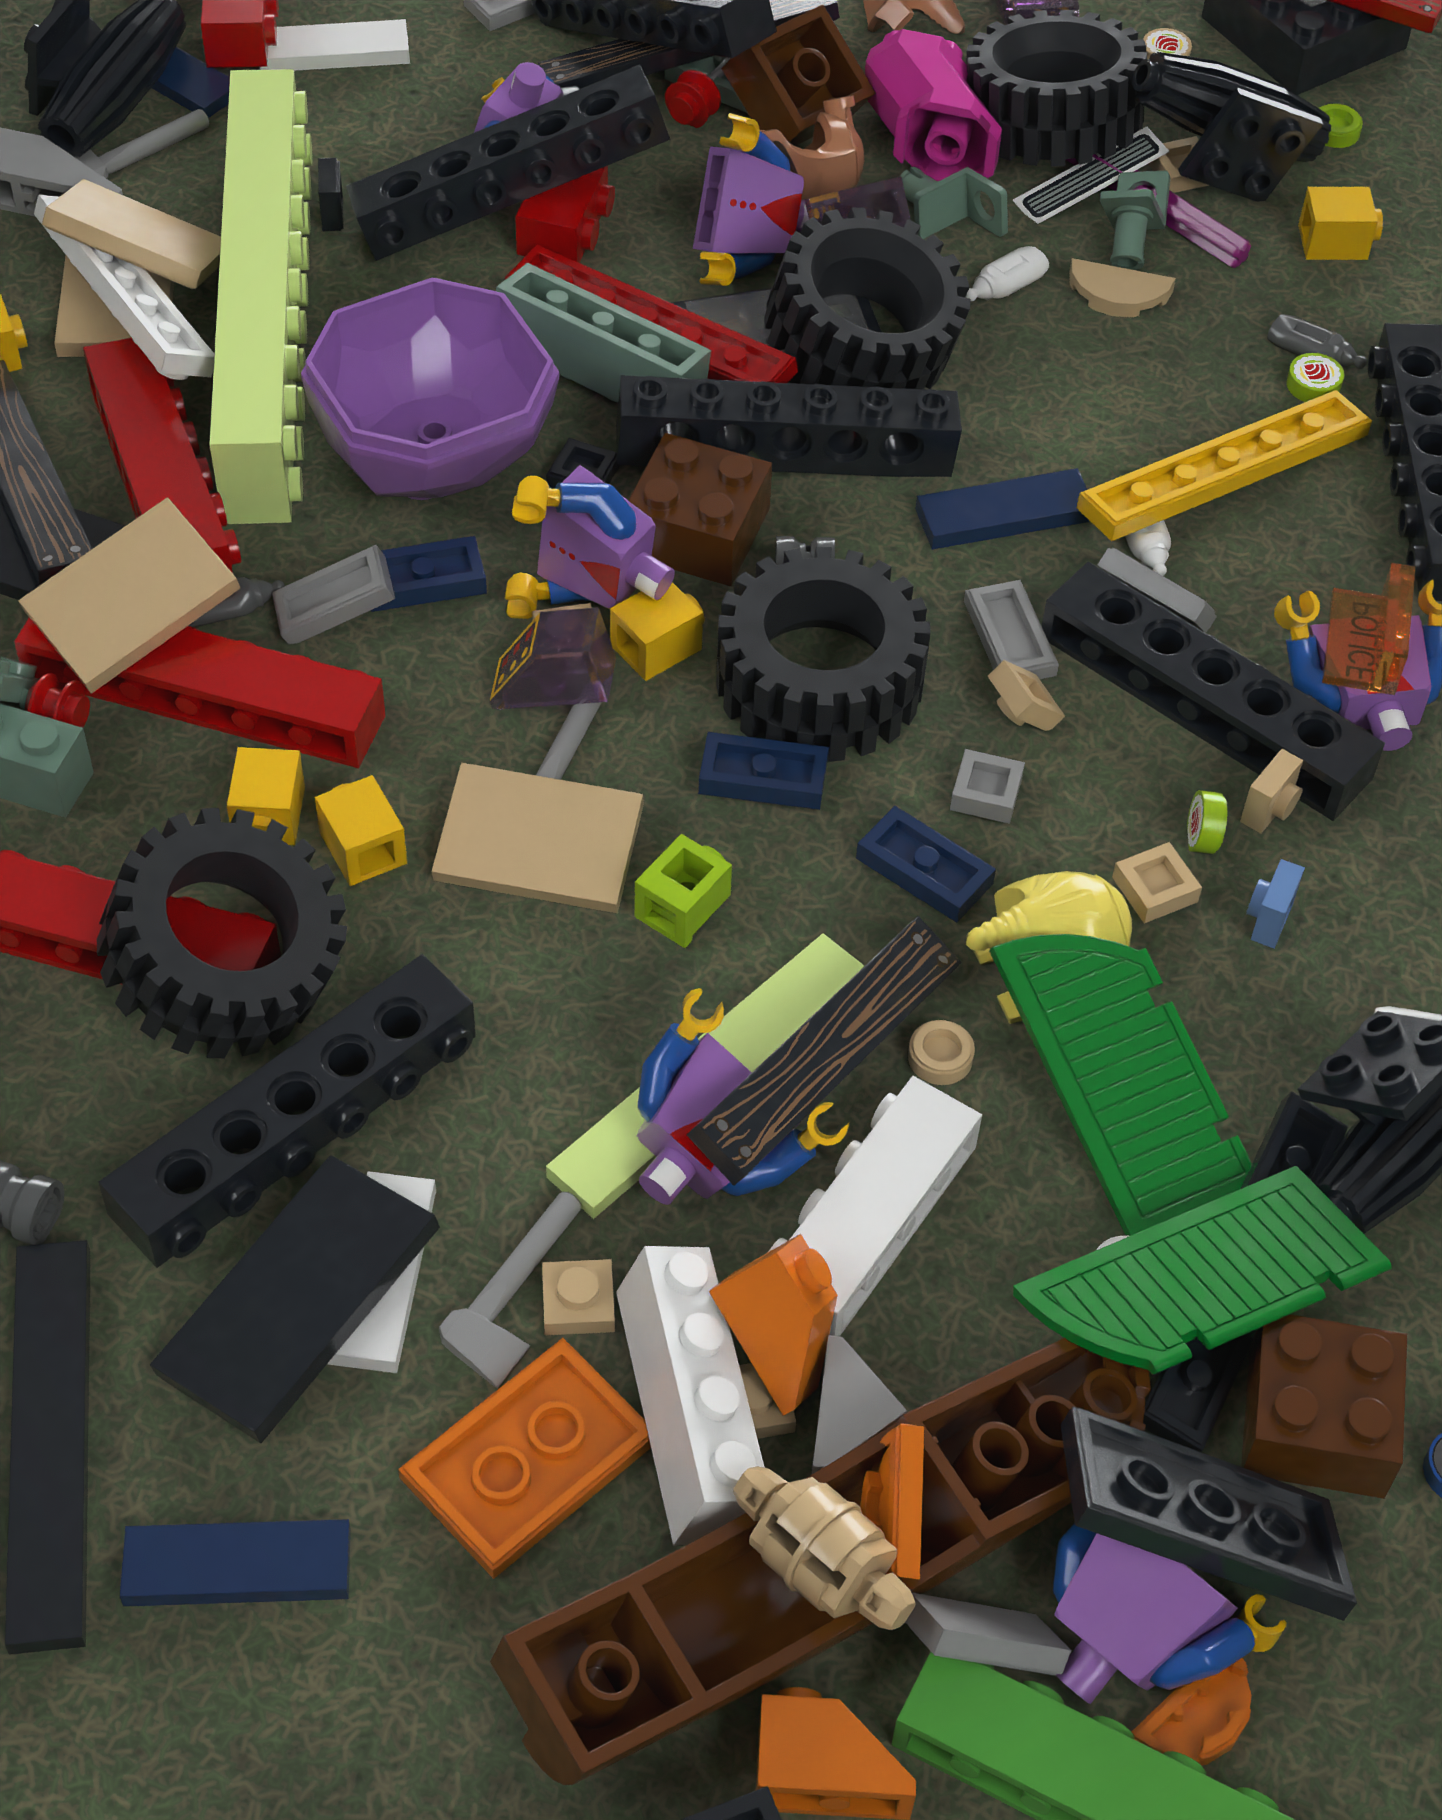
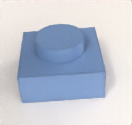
(1273, 902)

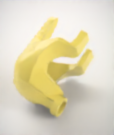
(1048, 906)

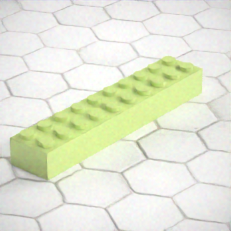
(261, 298)

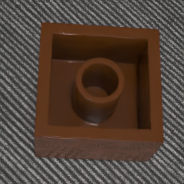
(794, 72)
(703, 506)
(1326, 1405)

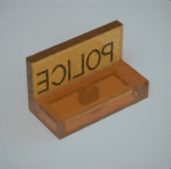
(1370, 634)

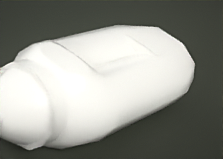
(1009, 274)
(1151, 546)

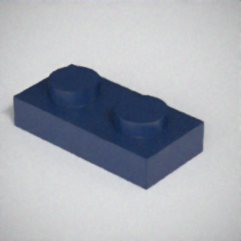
(434, 572)
(763, 770)
(925, 863)

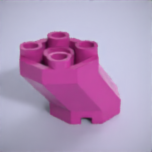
(930, 105)

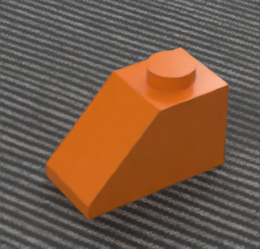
(782, 1318)
(827, 1761)

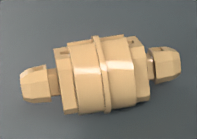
(824, 1547)

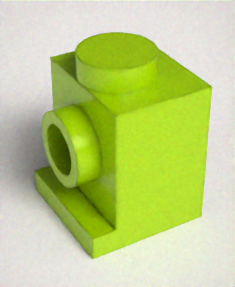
(682, 889)

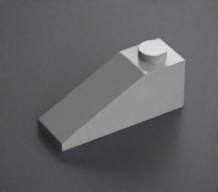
(38, 167)

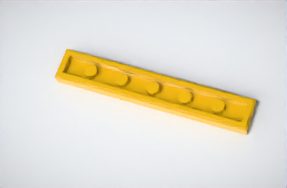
(1222, 465)

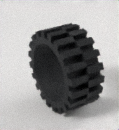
(1058, 85)
(875, 263)
(822, 705)
(180, 989)

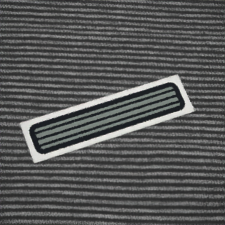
(1089, 178)

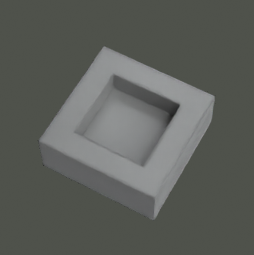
(987, 786)

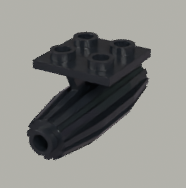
(94, 74)
(1245, 122)
(1394, 1086)

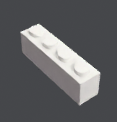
(886, 1189)
(688, 1387)

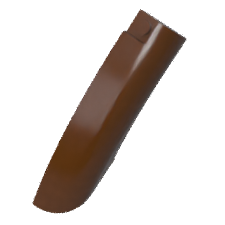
(723, 1623)

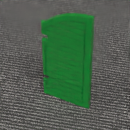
(1124, 1075)
(1205, 1274)

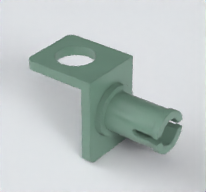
(952, 199)
(1134, 213)

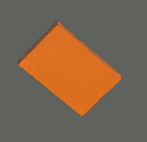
(527, 1457)

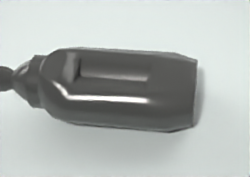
(1306, 337)
(242, 602)

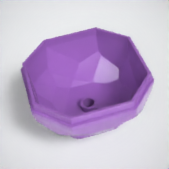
(429, 388)

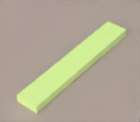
(610, 1155)

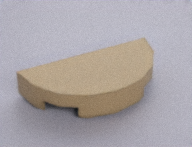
(1118, 289)

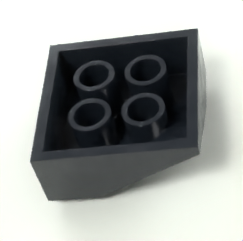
(1305, 39)

